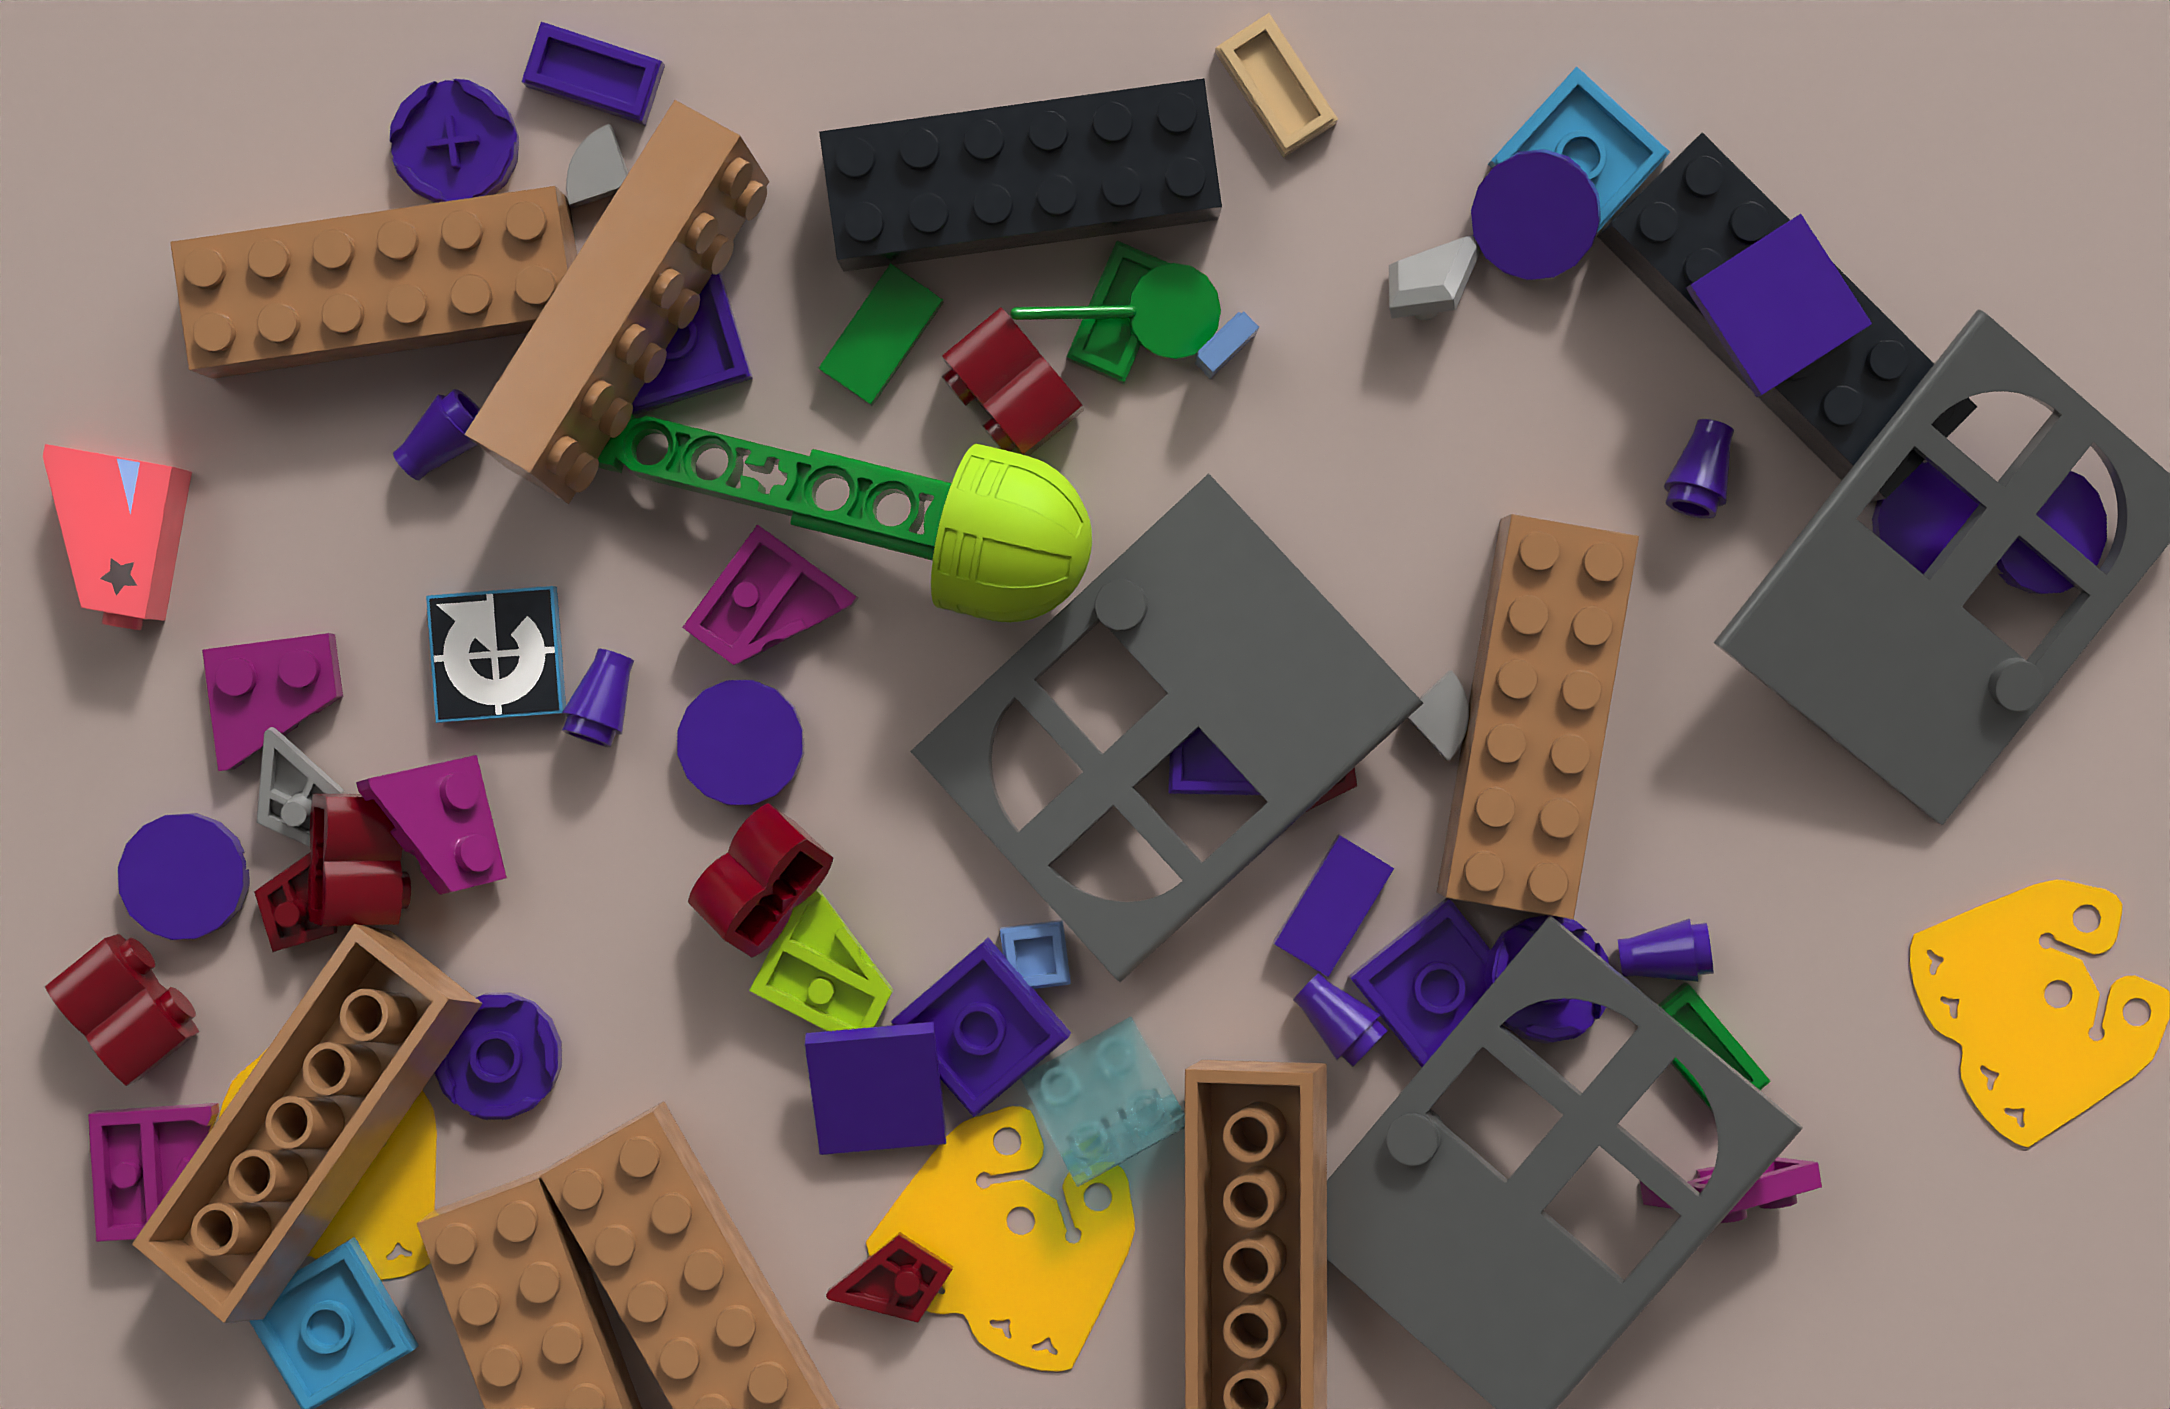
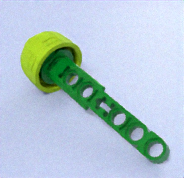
(1000, 536)

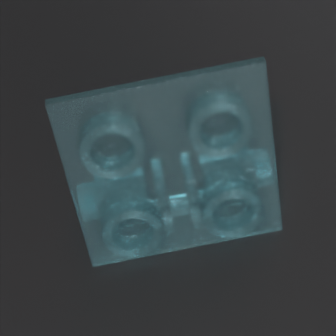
(1104, 1101)

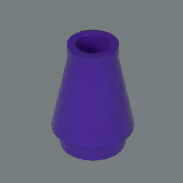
(438, 435)
(1701, 473)
(600, 700)
(1669, 952)
(1340, 1019)

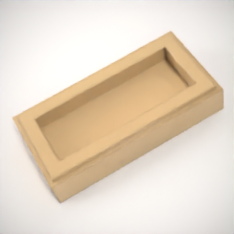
(1276, 85)

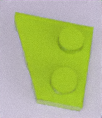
(822, 971)

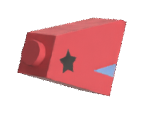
(119, 530)

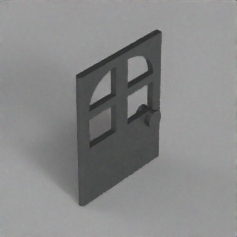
(1890, 652)
(1242, 657)
(1474, 1254)

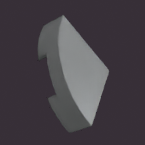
(595, 168)
(1443, 715)

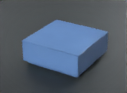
(1226, 344)
(1038, 953)

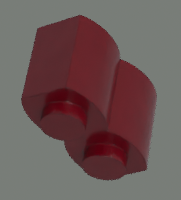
(1011, 384)
(354, 864)
(760, 880)
(123, 1007)

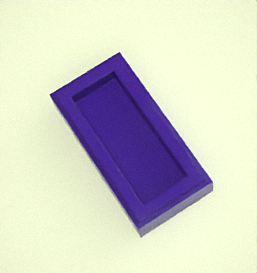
(593, 73)
(1333, 905)

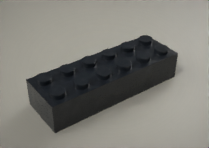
(1021, 175)
(1707, 213)

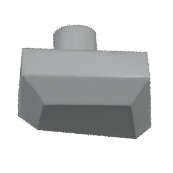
(1432, 279)
(288, 787)

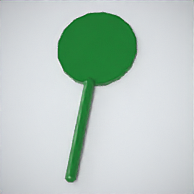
(1168, 311)

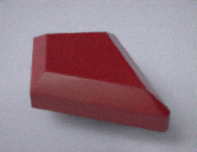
(285, 908)
(894, 1280)

